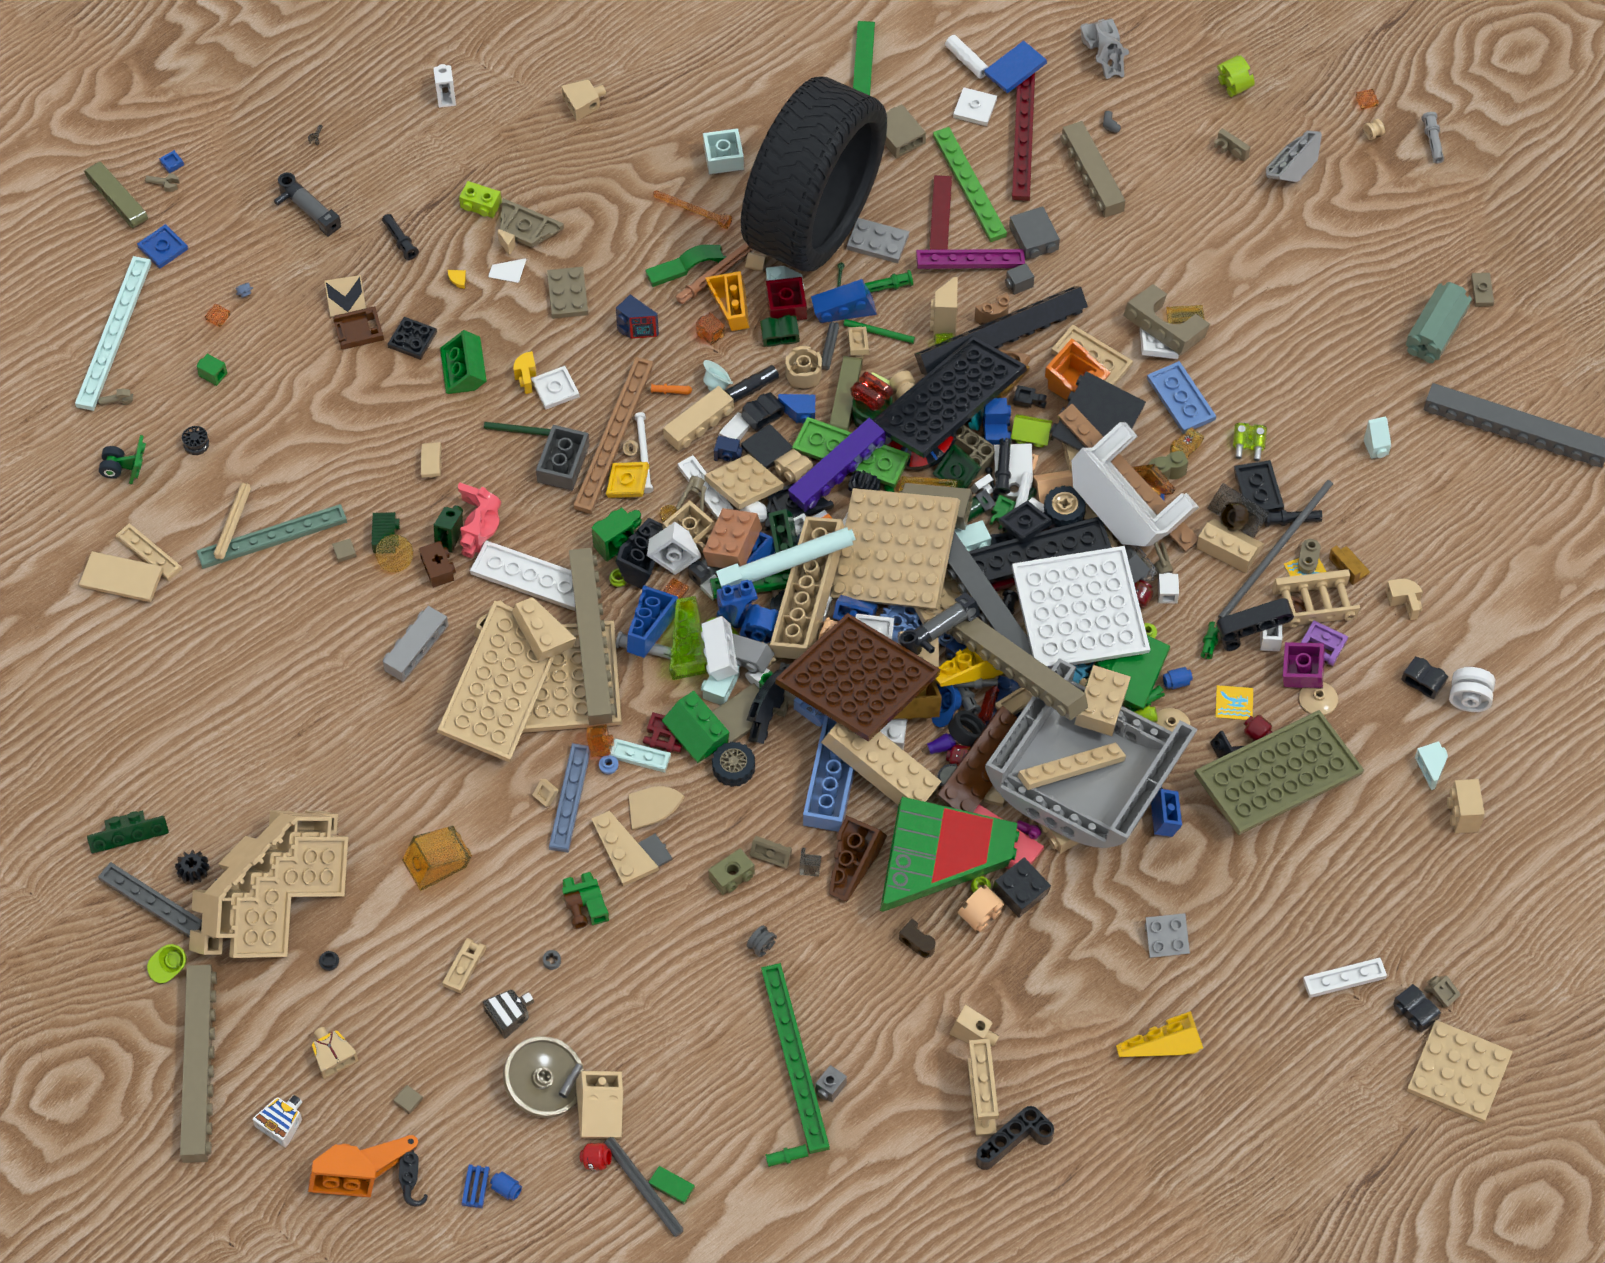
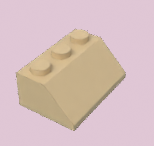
(944, 308)
(1229, 546)

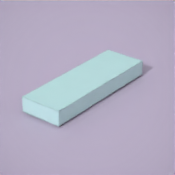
(640, 755)

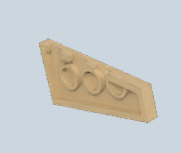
(624, 852)

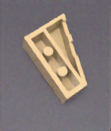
(541, 629)

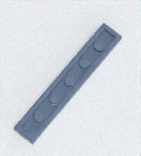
(570, 798)

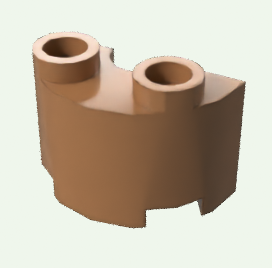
(987, 312)

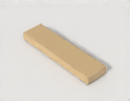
(148, 551)

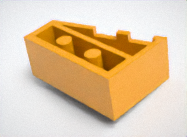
(730, 297)

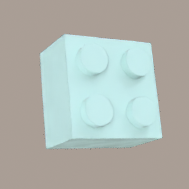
(723, 151)

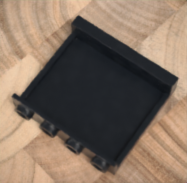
(1101, 405)

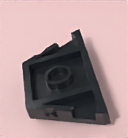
(781, 500)

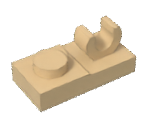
(858, 341)

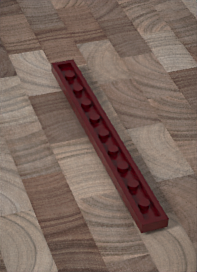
(1023, 140)

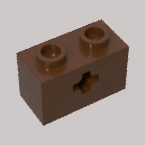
(436, 564)

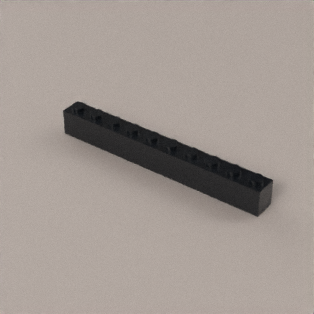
(1009, 326)

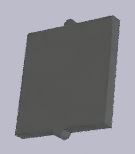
(656, 850)

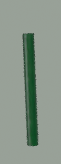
(517, 428)

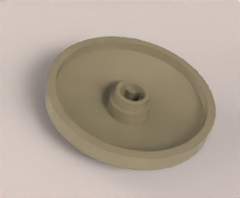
(536, 1075)

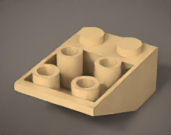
(600, 1104)

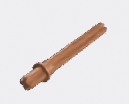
(691, 290)

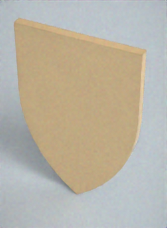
(653, 805)

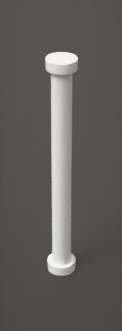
(640, 417)

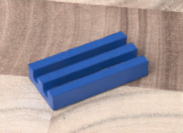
(478, 1170)

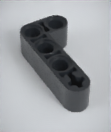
(1252, 621)
(1012, 1140)

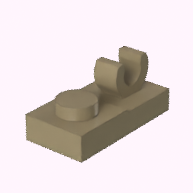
(1233, 144)
(770, 852)

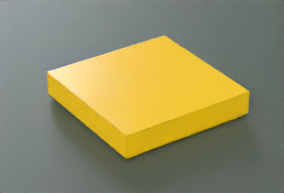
(627, 479)

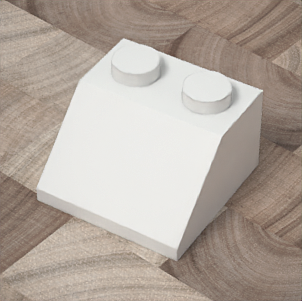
(673, 548)

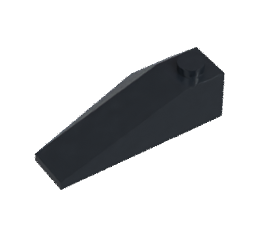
(632, 555)

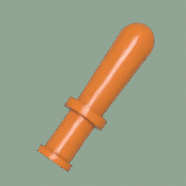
(676, 389)

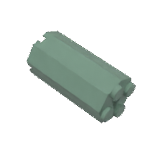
(1438, 322)

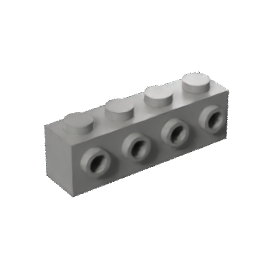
(415, 643)

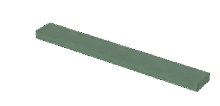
(275, 535)

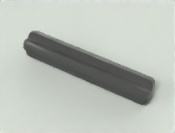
(829, 345)

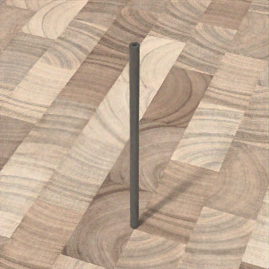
(1276, 549)

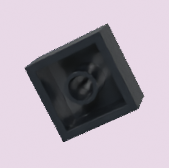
(1021, 887)

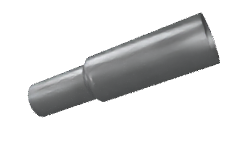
(570, 1081)

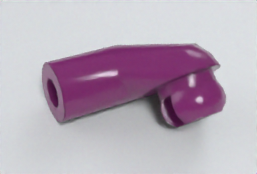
(1032, 830)

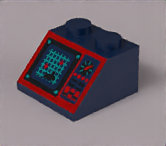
(636, 319)

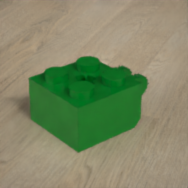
(614, 531)

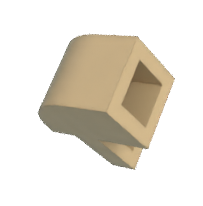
(1405, 592)

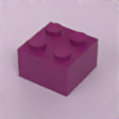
(1303, 665)

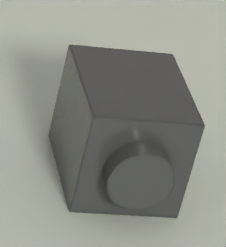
(1019, 279)

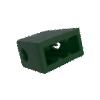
(449, 520)

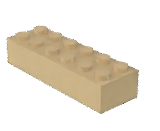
(882, 764)

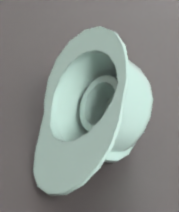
(715, 376)

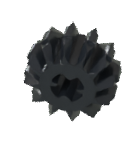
(863, 480)
(185, 863)

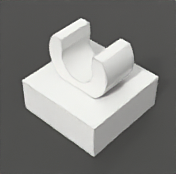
(983, 484)

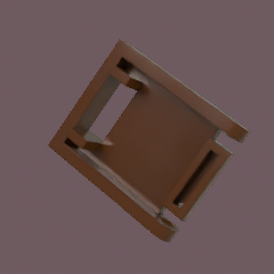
(354, 329)

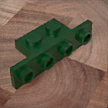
(127, 830)

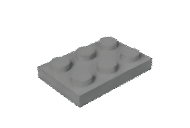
(878, 240)

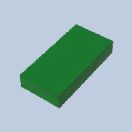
(671, 1185)

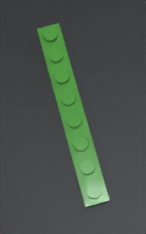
(969, 184)

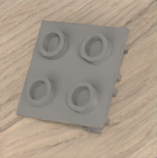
(1167, 935)

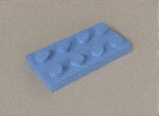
(1181, 397)

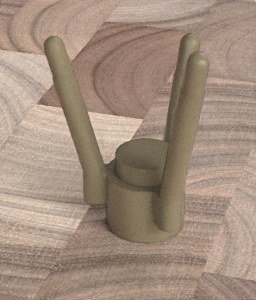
(694, 486)
(1162, 565)

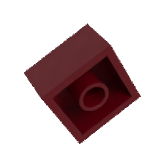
(786, 298)

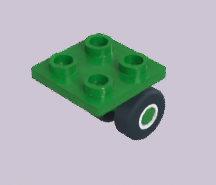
(115, 461)

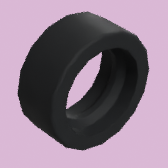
(969, 720)

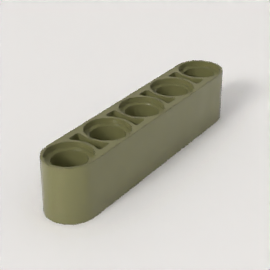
(116, 194)
(842, 406)

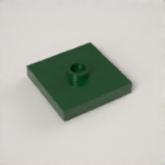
(957, 466)

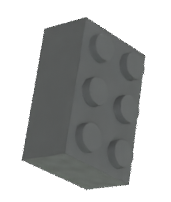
(562, 457)

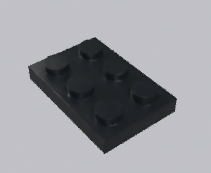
(1259, 485)

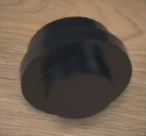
(329, 960)

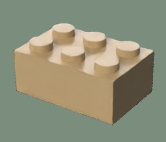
(1104, 698)

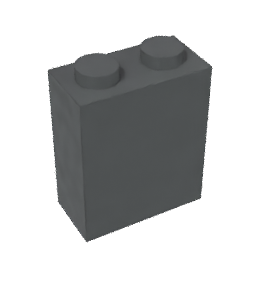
(1034, 233)

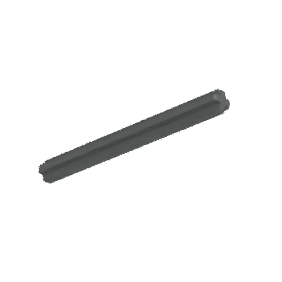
(644, 1187)

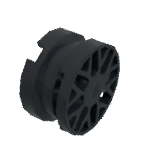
(189, 441)

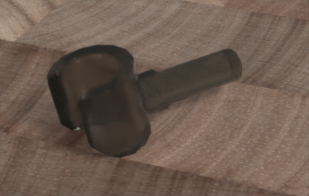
(315, 135)

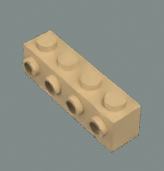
(698, 418)

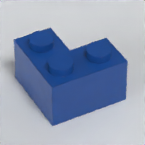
(996, 420)

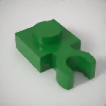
(1002, 507)

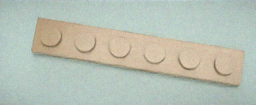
(1071, 766)

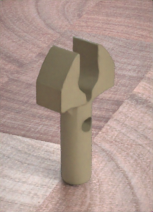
(164, 181)
(122, 395)

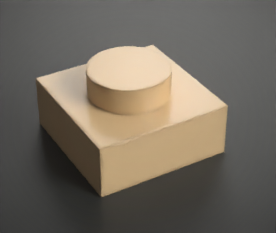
(545, 792)

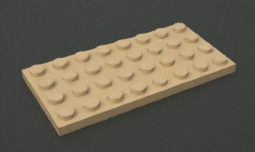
(496, 688)

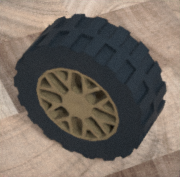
(733, 764)

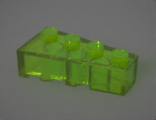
(687, 646)

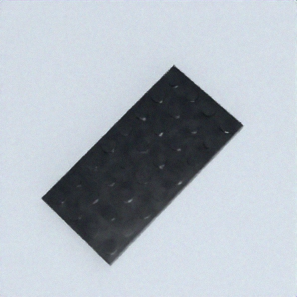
(949, 396)

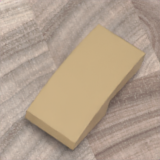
(431, 460)

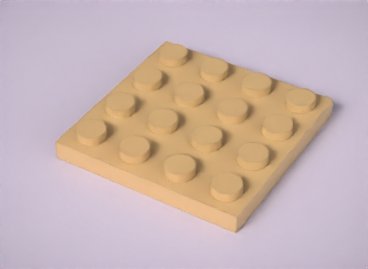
(1459, 1071)

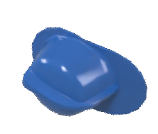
(950, 703)

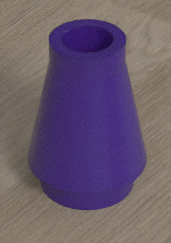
(941, 744)

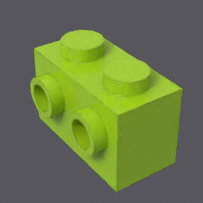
(480, 199)
(1031, 430)

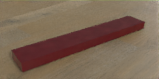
(940, 212)

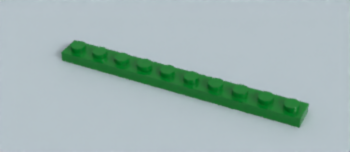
(795, 1058)

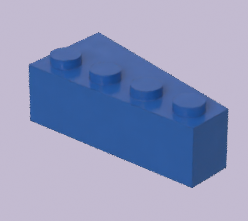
(651, 619)

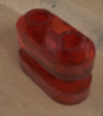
(871, 391)

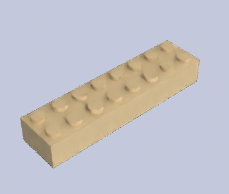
(806, 594)

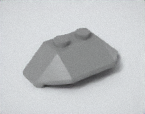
(1296, 158)

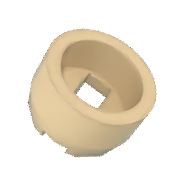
(626, 448)

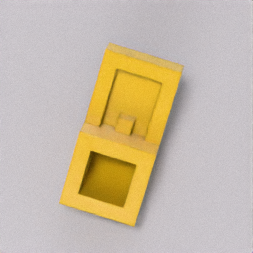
(524, 369)

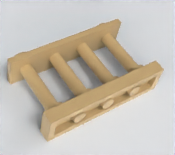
(1321, 582)
(982, 1087)

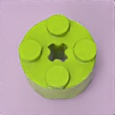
(1235, 75)

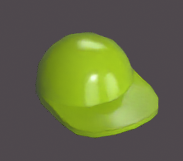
(166, 963)

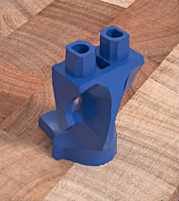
(735, 601)

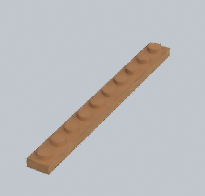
(613, 435)
(1089, 437)

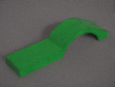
(679, 267)

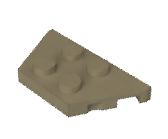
(527, 225)

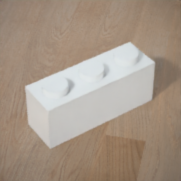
(719, 648)

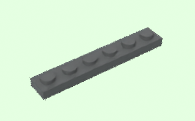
(150, 899)

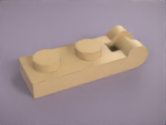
(464, 965)

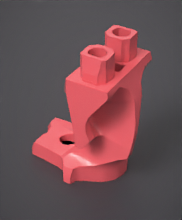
(481, 522)

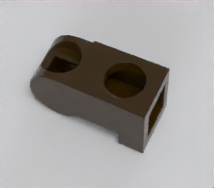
(916, 940)

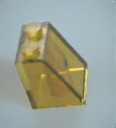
(436, 856)

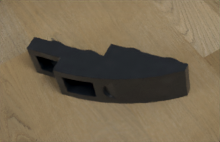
(761, 713)

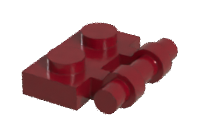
(658, 729)

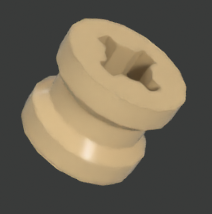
(1374, 129)

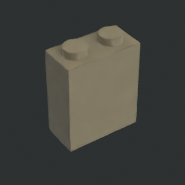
(903, 132)

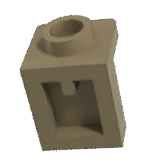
(1443, 990)

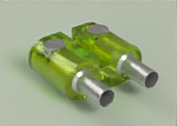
(1249, 437)

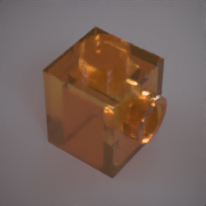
(710, 328)
(599, 741)

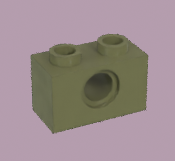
(735, 862)

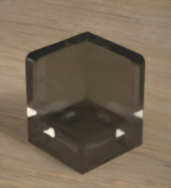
(810, 864)

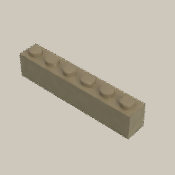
(1093, 169)

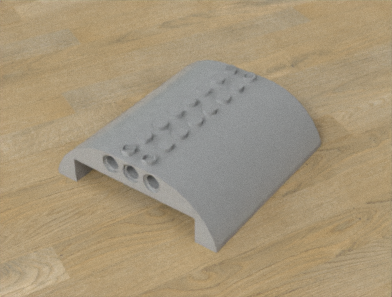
(1097, 805)

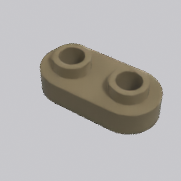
(1309, 554)

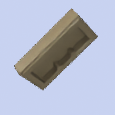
(1482, 289)

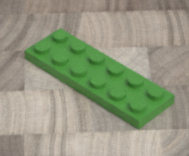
(819, 439)

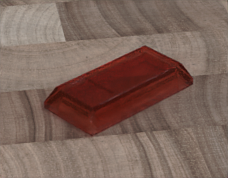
(988, 704)

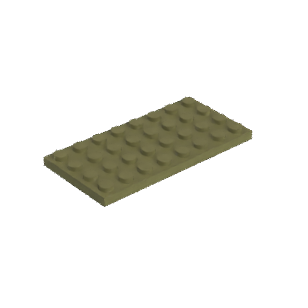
(1278, 772)

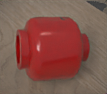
(595, 1156)

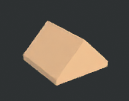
(1045, 482)

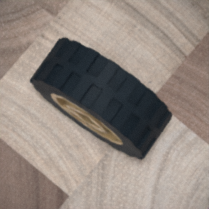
(1057, 511)

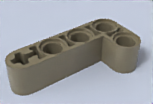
(977, 450)

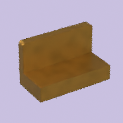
(1346, 559)

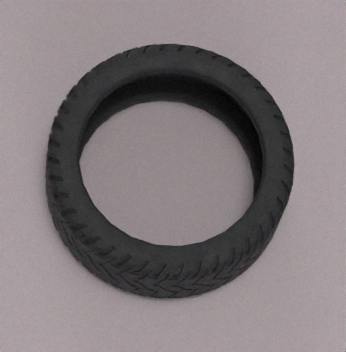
(813, 173)

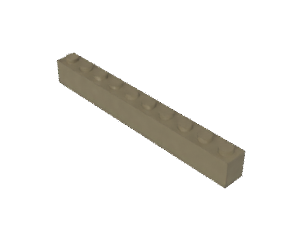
(590, 636)
(1021, 667)
(197, 1064)

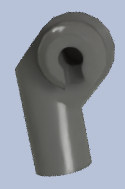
(1109, 123)

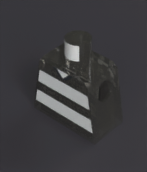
(508, 1011)

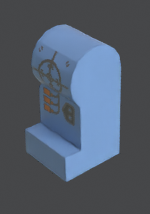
(809, 712)

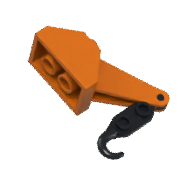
(353, 1171)

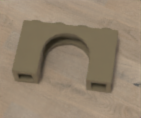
(1175, 336)

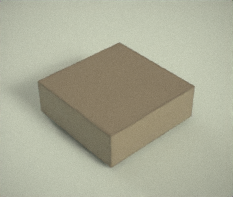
(344, 550)
(408, 1099)

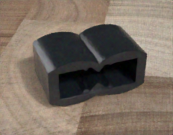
(762, 411)
(1424, 677)
(1416, 1008)

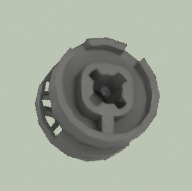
(761, 941)

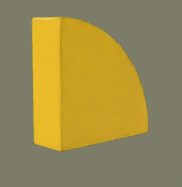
(457, 277)

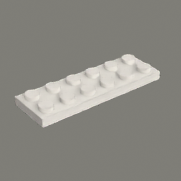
(525, 574)

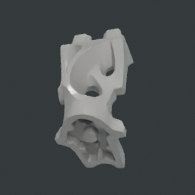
(1106, 38)

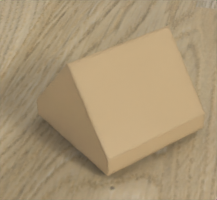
(756, 261)

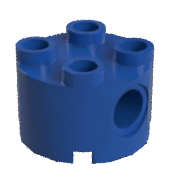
(759, 623)

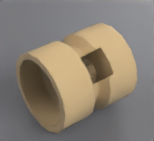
(902, 382)

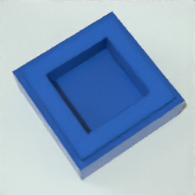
(171, 161)

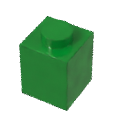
(211, 369)

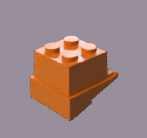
(1068, 366)

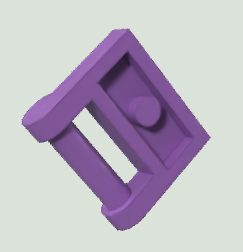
(1332, 640)

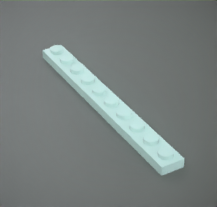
(113, 333)

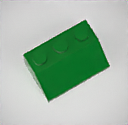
(463, 363)
(696, 727)

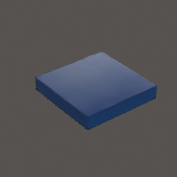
(162, 246)

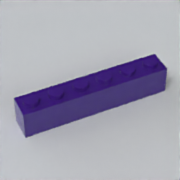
(837, 465)

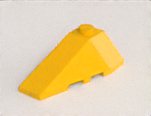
(964, 668)
(1174, 1038)

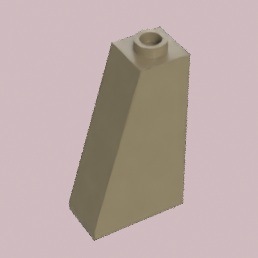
(962, 494)

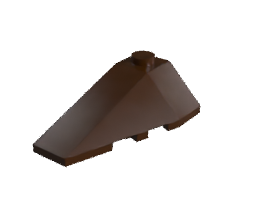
(855, 853)

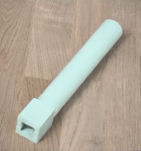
(787, 558)

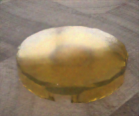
(394, 553)

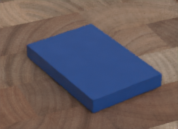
(1015, 66)

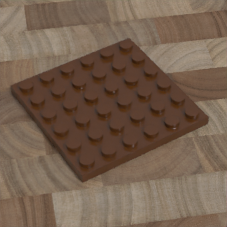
(857, 677)

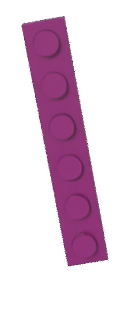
(969, 258)

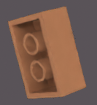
(732, 538)

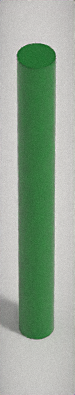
(880, 331)

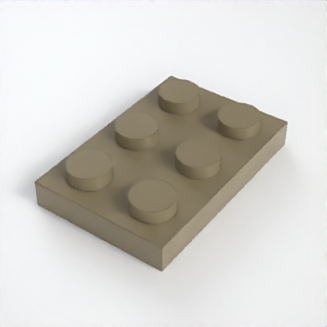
(567, 292)

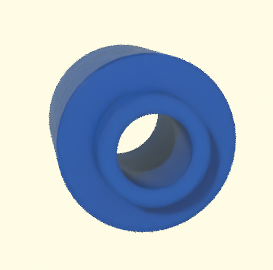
(1177, 678)
(506, 1186)

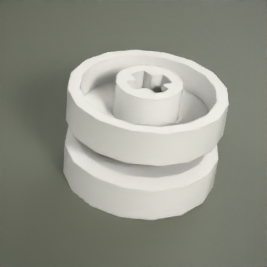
(1472, 689)

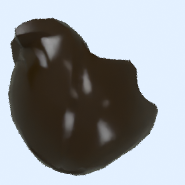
(1234, 516)

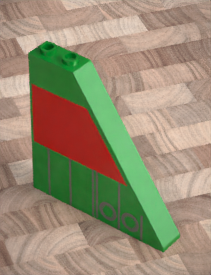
(942, 848)

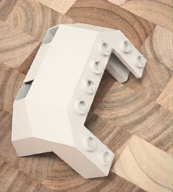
(1117, 500)

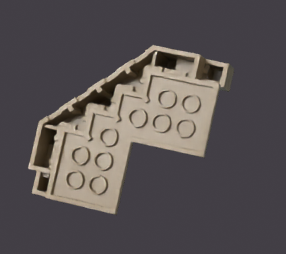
(261, 876)

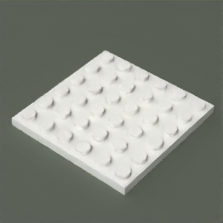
(1081, 607)

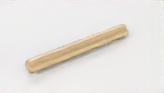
(232, 521)

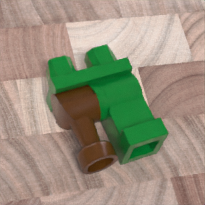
(583, 895)

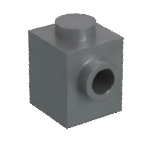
(830, 1084)

